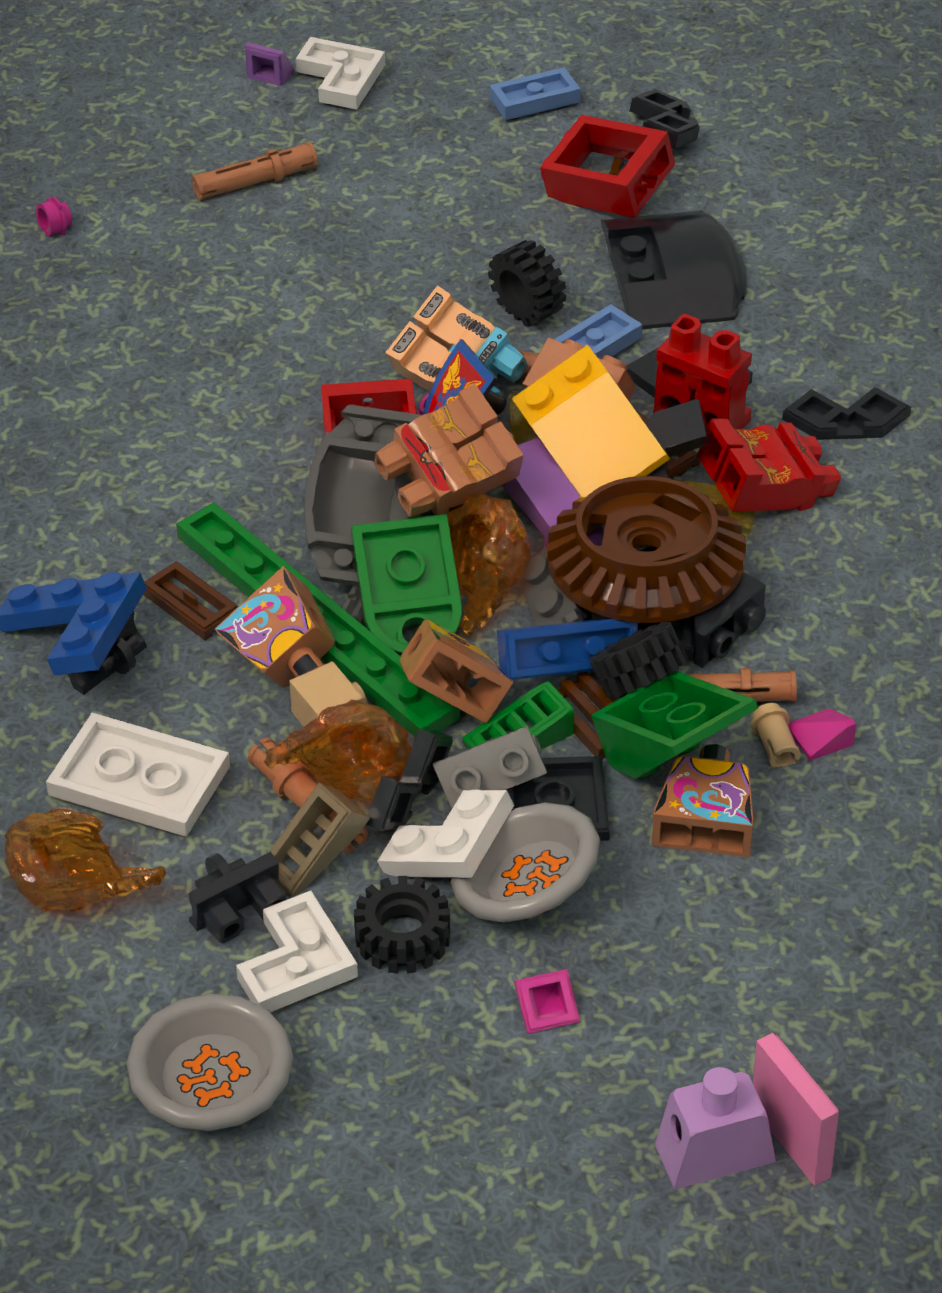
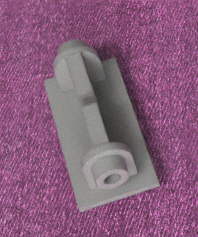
(492, 765)

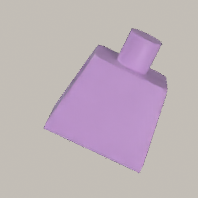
(714, 1129)

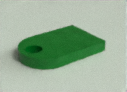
(406, 576)

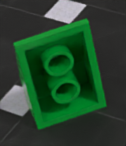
(665, 721)

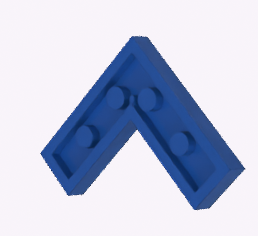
(92, 607)

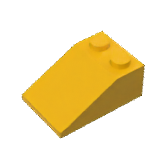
(589, 424)

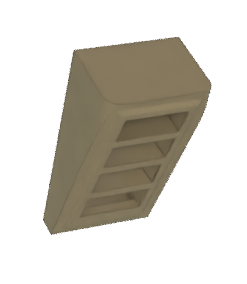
(324, 850)

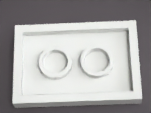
(138, 774)

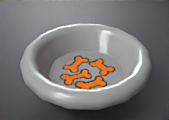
(532, 864)
(209, 1062)

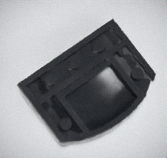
(675, 267)

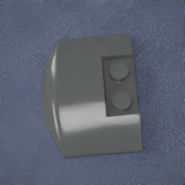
(349, 489)

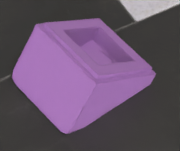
(267, 64)

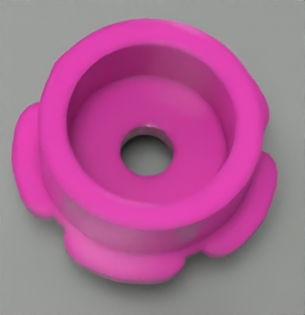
(53, 215)

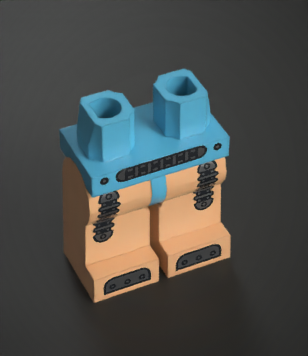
(441, 323)

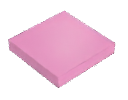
(796, 1108)

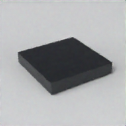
(572, 783)

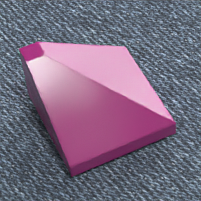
(823, 733)
(547, 1001)

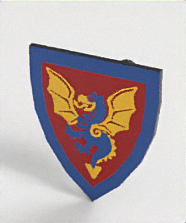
(458, 372)

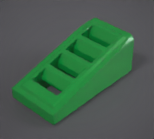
(542, 706)

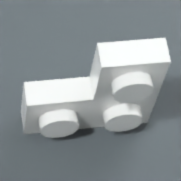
(346, 69)
(456, 845)
(307, 960)

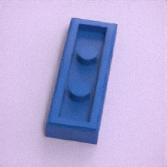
(557, 647)

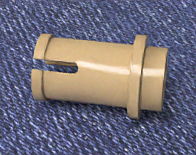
(771, 725)

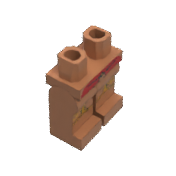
(450, 455)

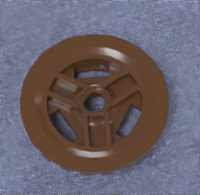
(690, 572)

